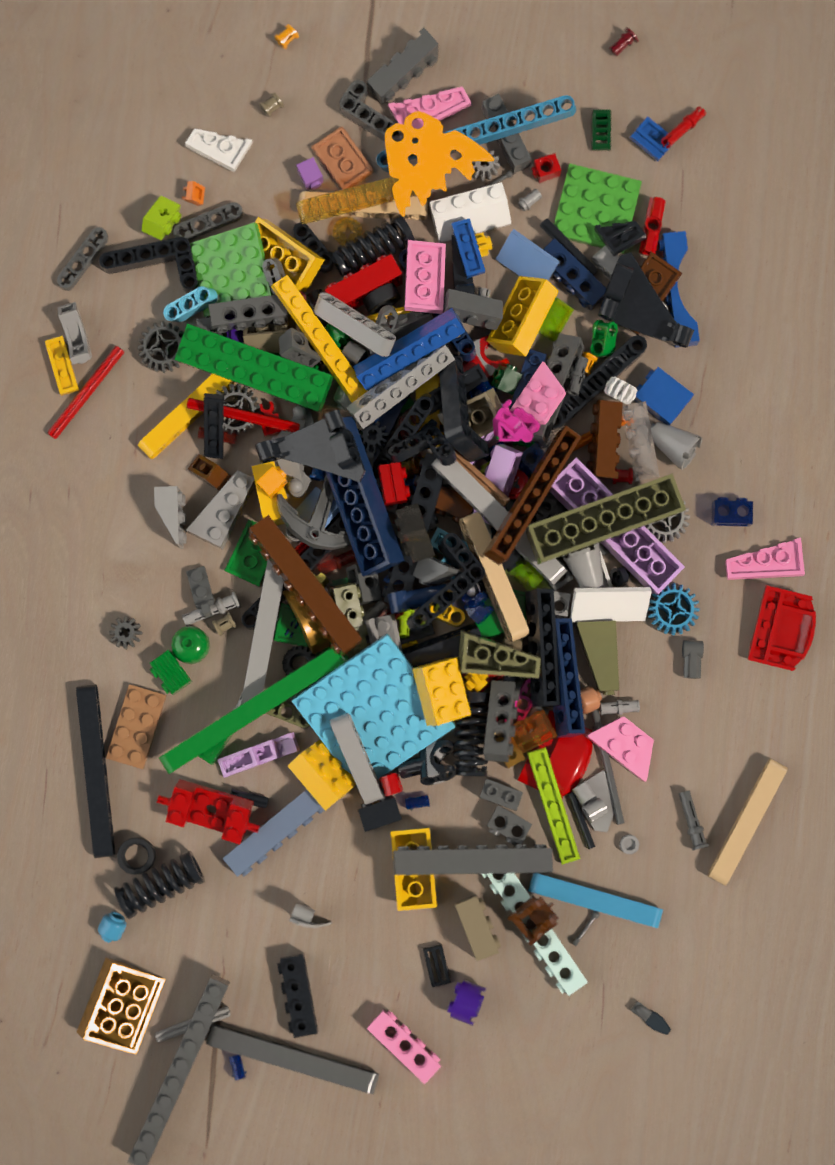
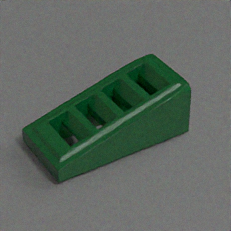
(601, 117)

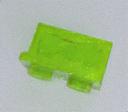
(556, 319)

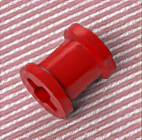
(624, 476)

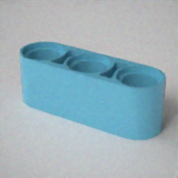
(182, 304)

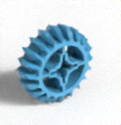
(681, 611)

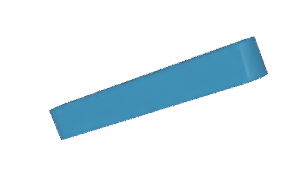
(595, 900)

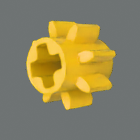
(484, 243)
(475, 681)

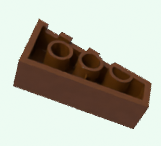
(605, 439)

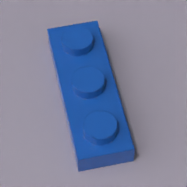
(468, 248)

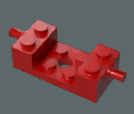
(190, 805)

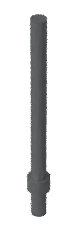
(609, 773)

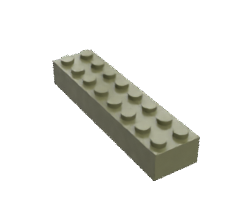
(605, 519)

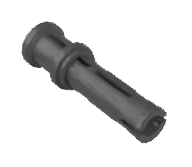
(695, 830)

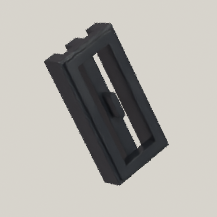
(433, 948)

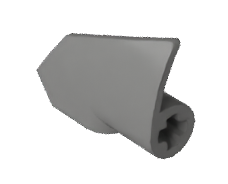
(596, 801)
(303, 915)

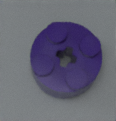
(467, 1002)

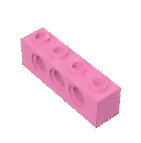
(392, 1043)

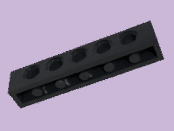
(543, 643)

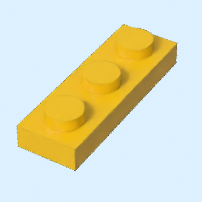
(62, 365)

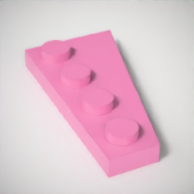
(771, 562)

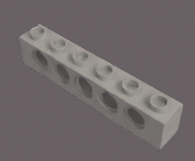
(398, 386)

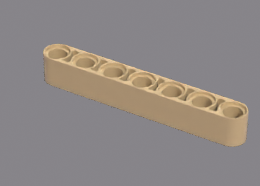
(385, 211)
(495, 579)
(747, 821)

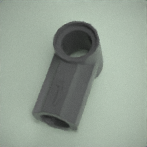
(692, 653)

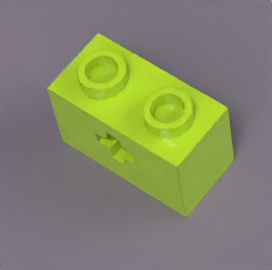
(161, 218)

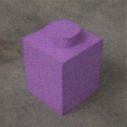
(310, 174)

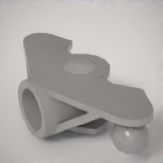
(297, 480)

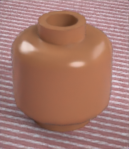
(590, 699)

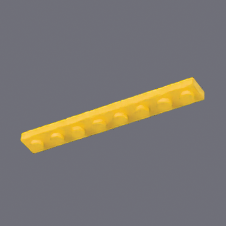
(318, 338)

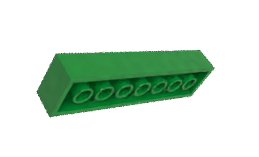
(254, 368)

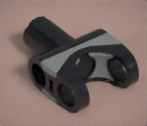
(428, 764)

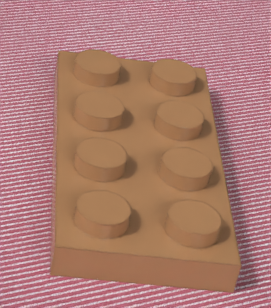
(136, 726)

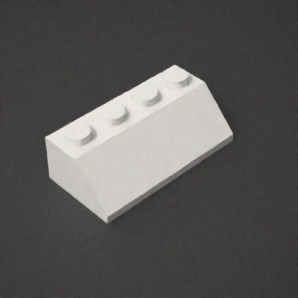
(484, 206)

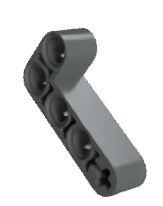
(360, 107)

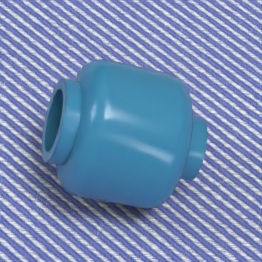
(112, 927)

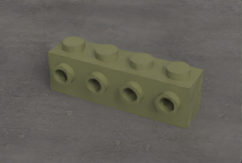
(347, 599)

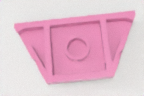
(541, 395)
(626, 745)

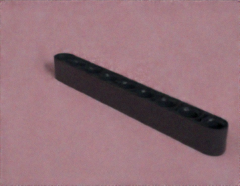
(95, 771)

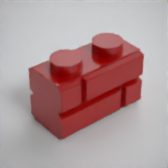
(392, 483)

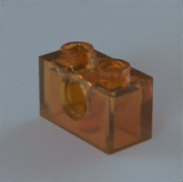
(543, 731)

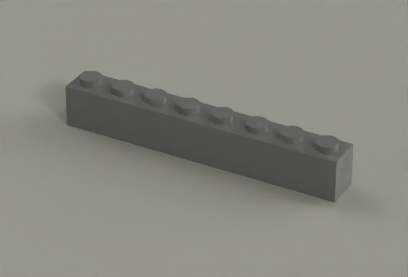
(472, 861)

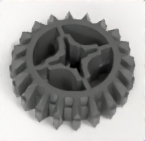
(170, 344)
(238, 402)

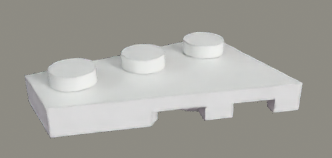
(219, 149)

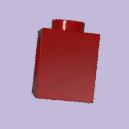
(550, 161)

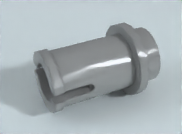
(529, 200)

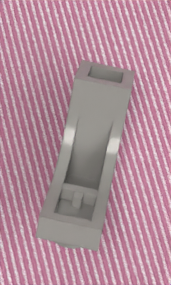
(75, 333)

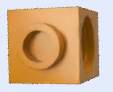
(272, 481)

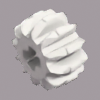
(620, 390)

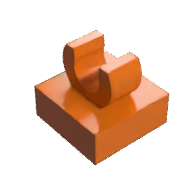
(194, 193)

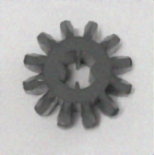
(121, 639)

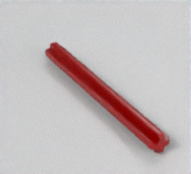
(85, 392)
(250, 417)

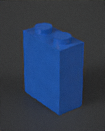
(663, 396)

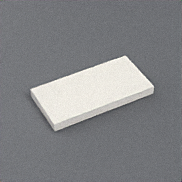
(610, 604)

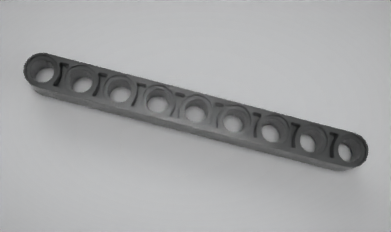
(292, 1058)

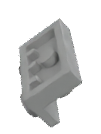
(380, 626)

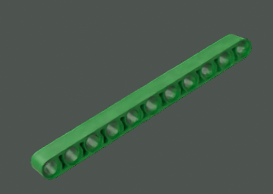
(251, 710)

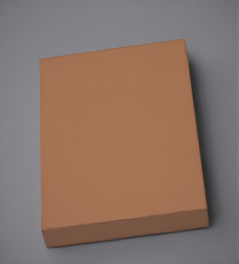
(342, 159)

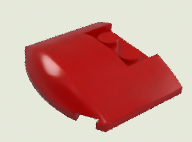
(783, 628)
(568, 759)

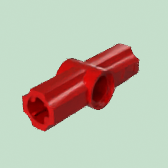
(654, 215)

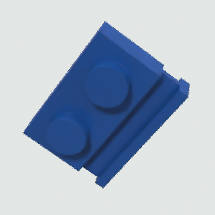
(649, 137)

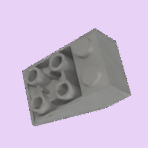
(169, 505)

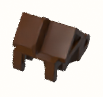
(540, 914)

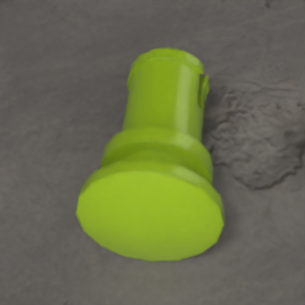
(402, 625)

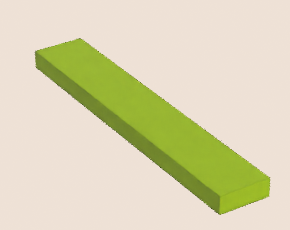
(553, 805)

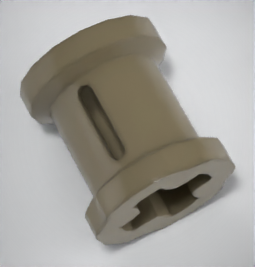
(271, 104)
(224, 624)

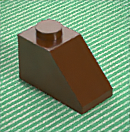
(209, 472)

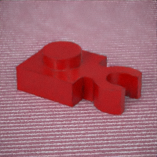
(268, 431)

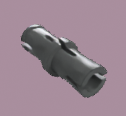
(577, 376)

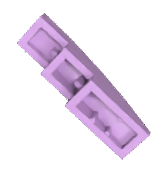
(258, 755)

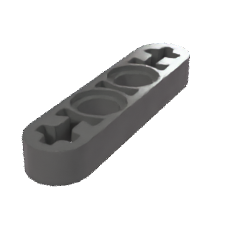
(207, 219)
(80, 257)

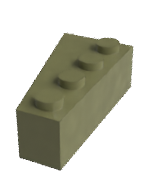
(493, 658)

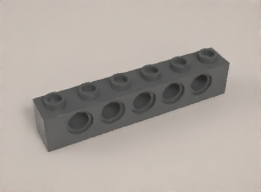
(571, 347)

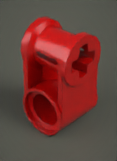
(391, 784)

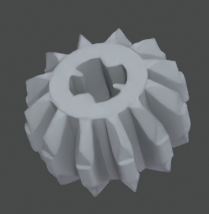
(488, 170)

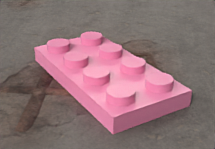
(425, 277)

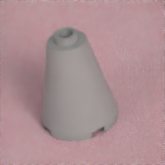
(676, 443)
(586, 566)

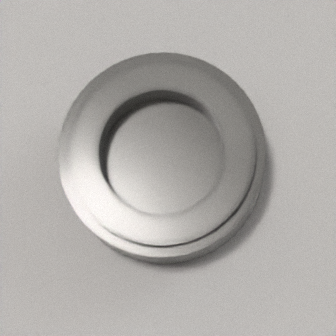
(629, 844)

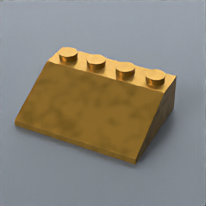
(120, 1006)

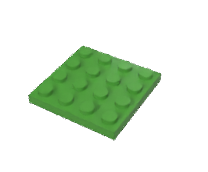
(592, 200)
(232, 264)

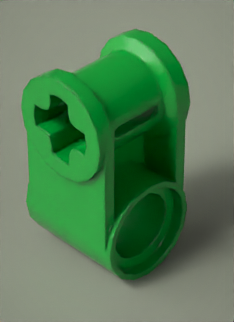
(603, 340)

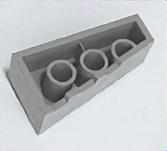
(223, 511)

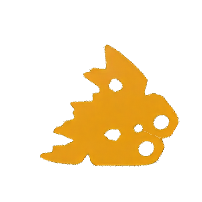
(432, 155)

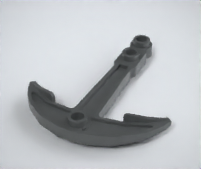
(316, 524)

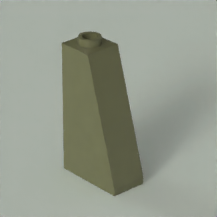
(600, 648)

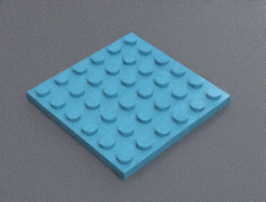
(382, 701)

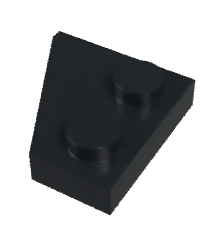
(620, 236)

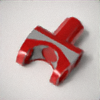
(487, 365)

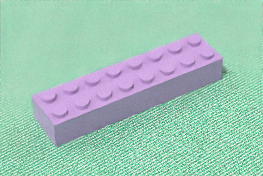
(636, 550)

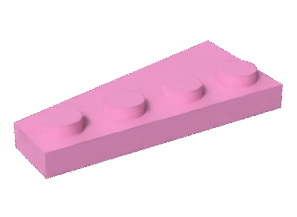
(438, 106)

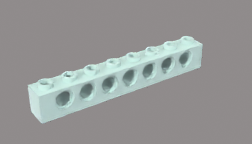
(576, 978)

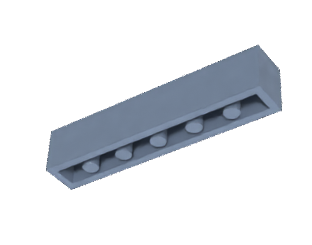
(271, 834)

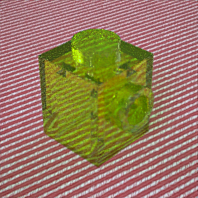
(528, 576)

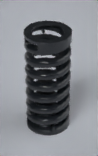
(351, 247)
(464, 768)
(131, 905)

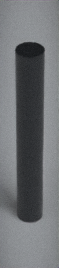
(581, 820)

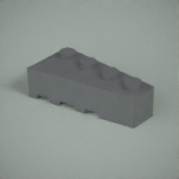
(404, 67)

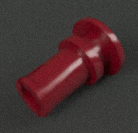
(625, 41)

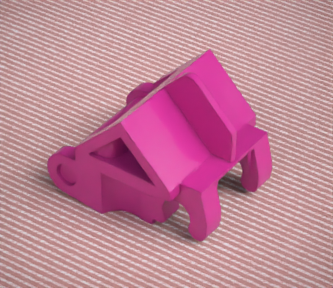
(514, 424)

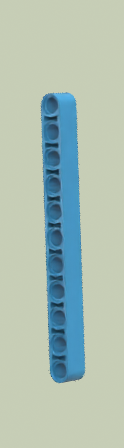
(502, 122)

